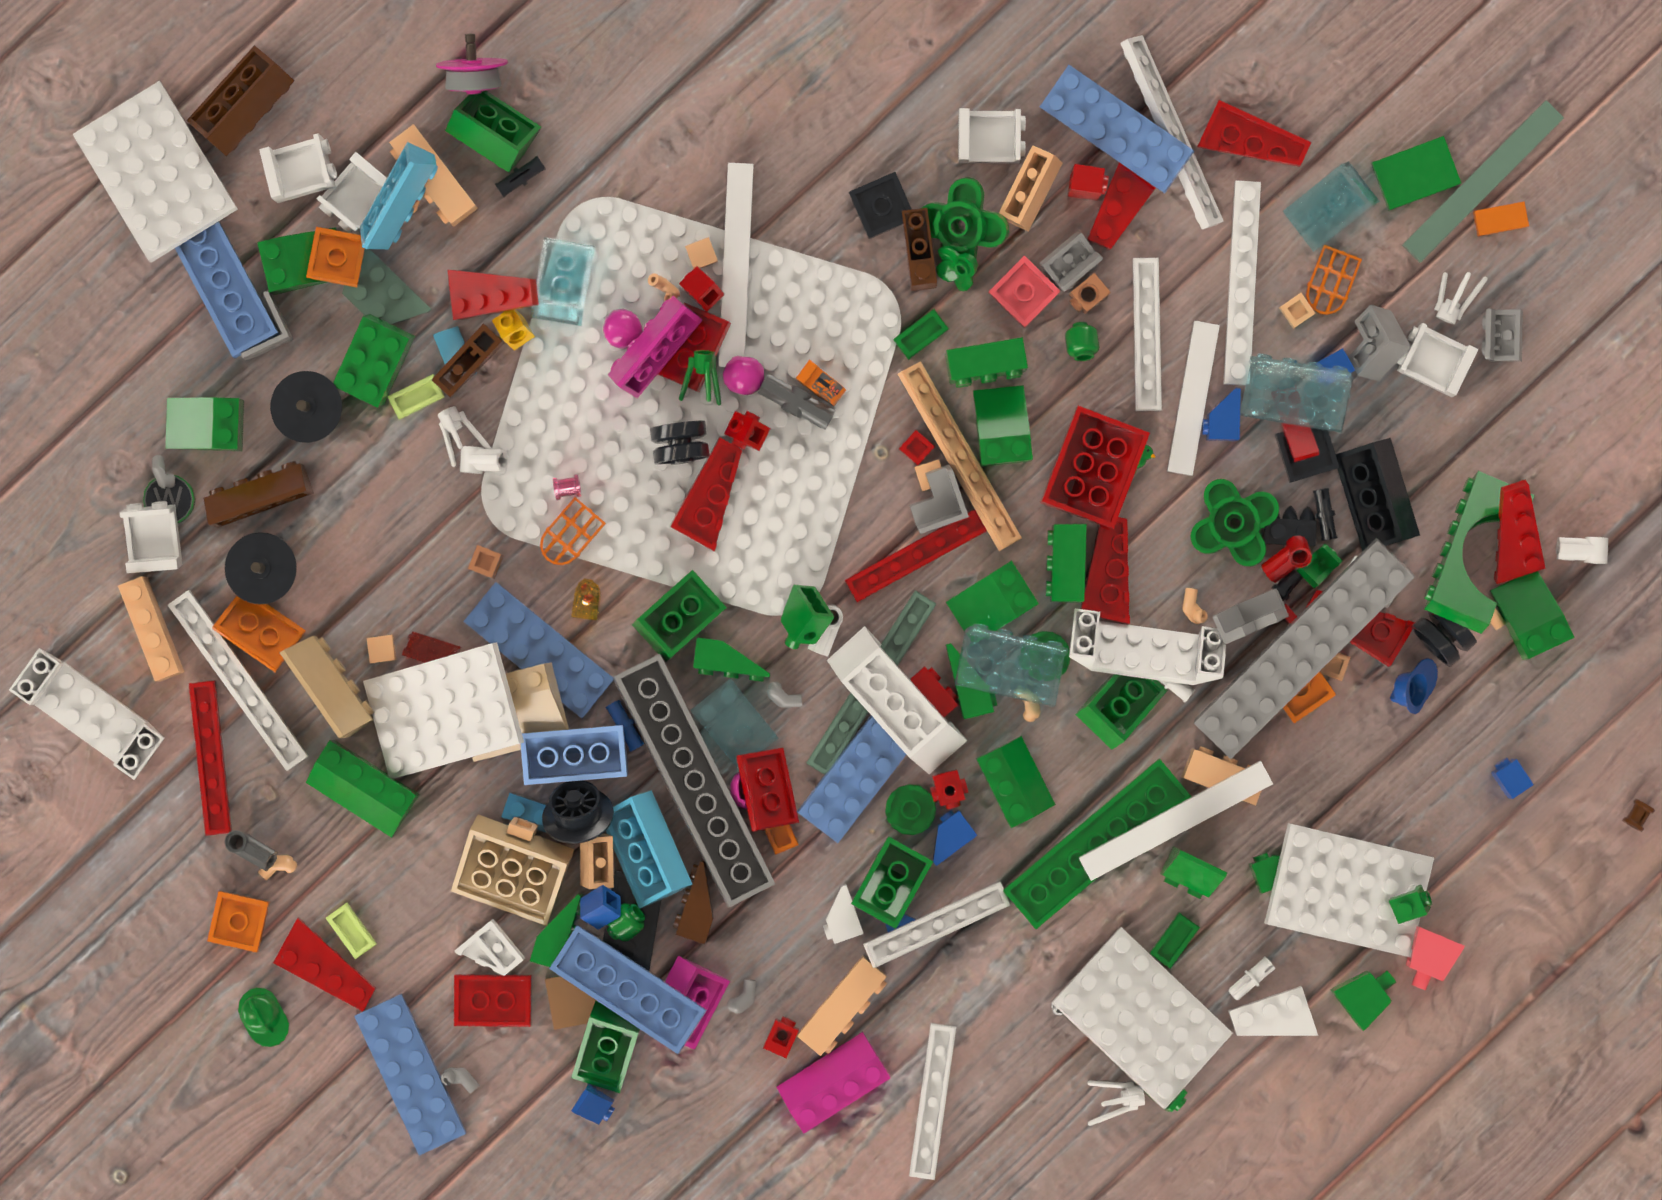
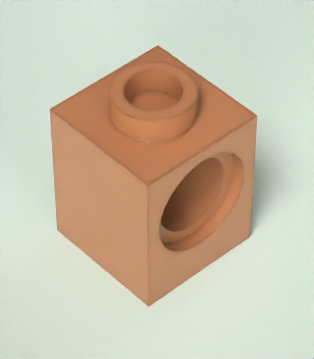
(1094, 284)
(485, 562)

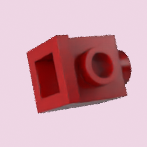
(779, 1046)

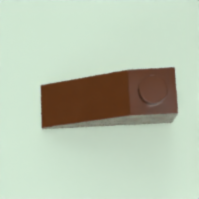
(468, 360)

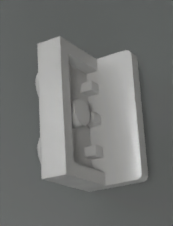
(1071, 261)
(1503, 335)

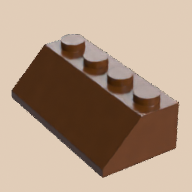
(240, 100)
(257, 495)

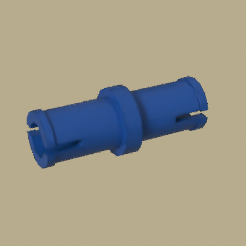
(621, 718)

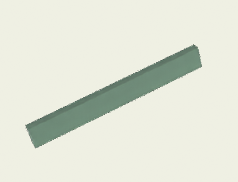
(1482, 181)
(852, 711)

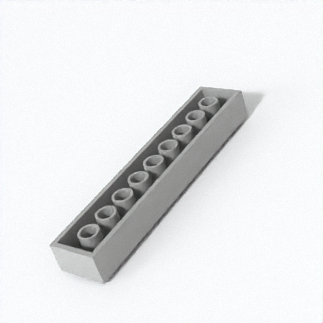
(1303, 648)
(693, 780)

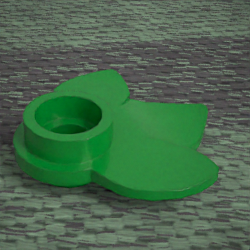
(957, 268)

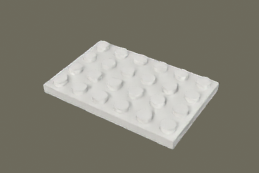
(155, 171)
(443, 711)
(1344, 888)
(1142, 1018)

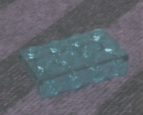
(1297, 393)
(1010, 665)

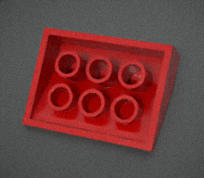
(1094, 467)

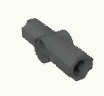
(796, 401)

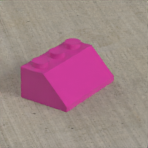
(700, 986)

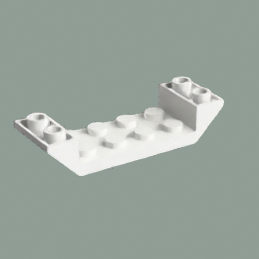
(1146, 650)
(895, 701)
(88, 712)

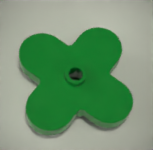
(966, 205)
(1225, 505)

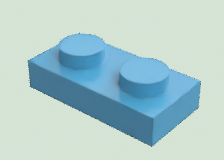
(524, 808)

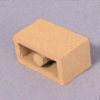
(597, 862)

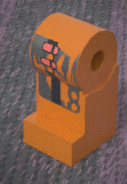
(820, 383)

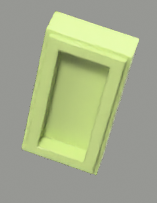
(415, 397)
(351, 930)

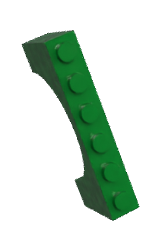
(1453, 592)

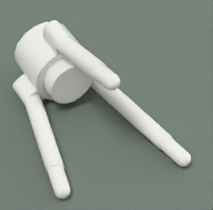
(1450, 309)
(450, 422)
(1130, 1097)

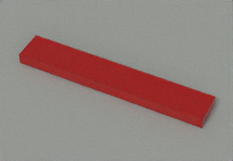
(915, 556)
(210, 758)

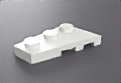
(1275, 1016)

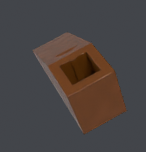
(919, 249)
(697, 913)

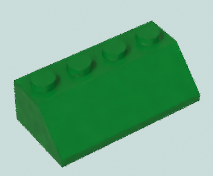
(361, 787)

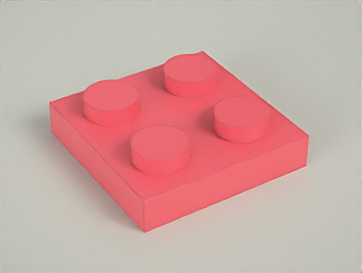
(1024, 291)

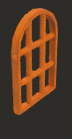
(1329, 269)
(557, 538)

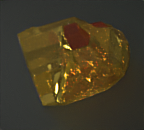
(586, 600)

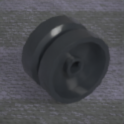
(680, 444)
(1442, 637)

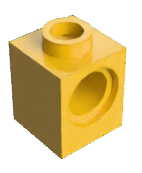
(513, 328)

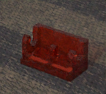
(427, 648)

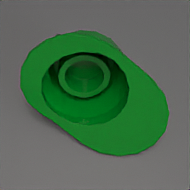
(263, 1017)

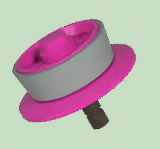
(472, 73)

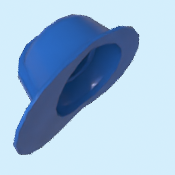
(1415, 687)

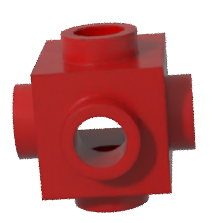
(747, 430)
(946, 779)

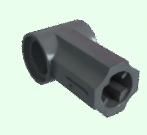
(252, 849)

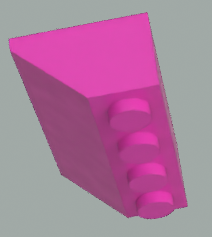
(654, 347)
(833, 1082)

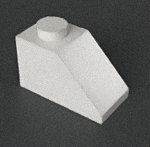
(842, 918)

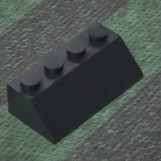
(1377, 494)

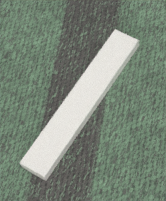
(1147, 334)
(1193, 398)
(936, 924)
(932, 1101)

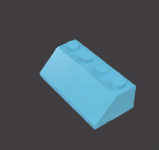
(397, 197)
(647, 850)

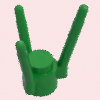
(705, 363)

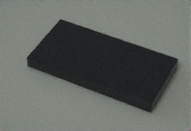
(641, 946)

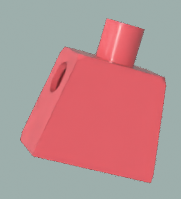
(1432, 956)

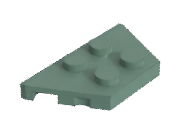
(383, 293)

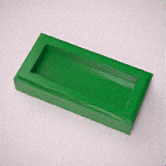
(921, 334)
(1174, 940)

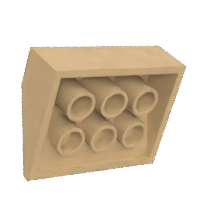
(328, 686)
(535, 702)
(511, 871)

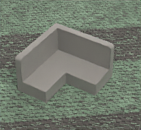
(277, 318)
(1382, 343)
(944, 506)
(1250, 616)

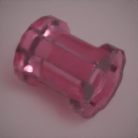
(567, 487)

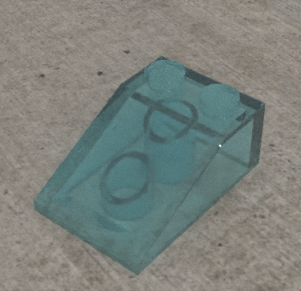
(1331, 206)
(563, 281)
(734, 722)

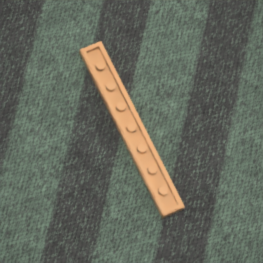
(959, 456)

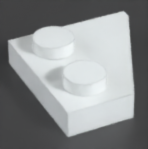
(492, 949)

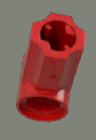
(1287, 560)

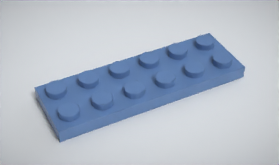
(1117, 129)
(226, 290)
(532, 642)
(852, 780)
(628, 989)
(410, 1074)

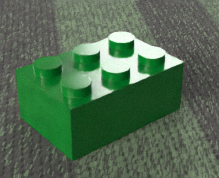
(373, 360)
(986, 362)

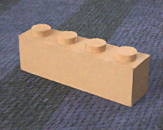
(443, 188)
(151, 628)
(842, 1005)

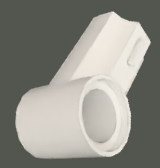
(478, 459)
(1589, 550)
(826, 641)

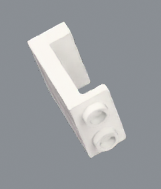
(990, 136)
(298, 169)
(353, 193)
(1436, 360)
(151, 537)

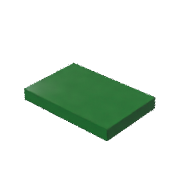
(1416, 173)

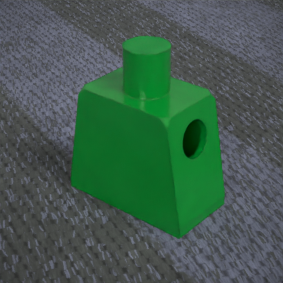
(805, 616)
(1364, 996)

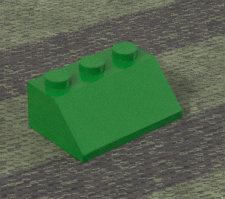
(492, 129)
(1066, 563)
(1015, 782)

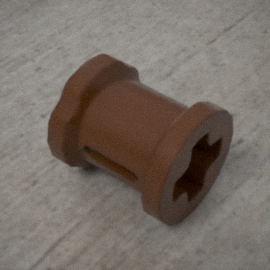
(1638, 815)

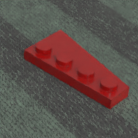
(1249, 136)
(1120, 205)
(486, 294)
(705, 504)
(1518, 534)
(1108, 574)
(1381, 636)
(317, 963)

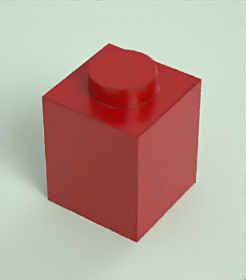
(701, 288)

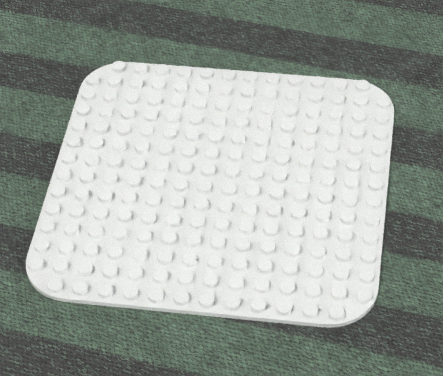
(575, 420)

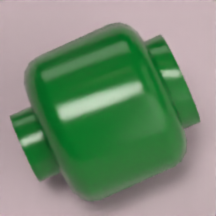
(1082, 341)
(628, 924)

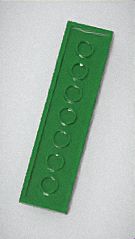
(1059, 872)

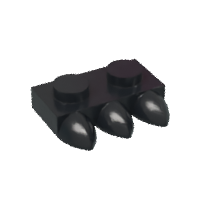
(1289, 526)

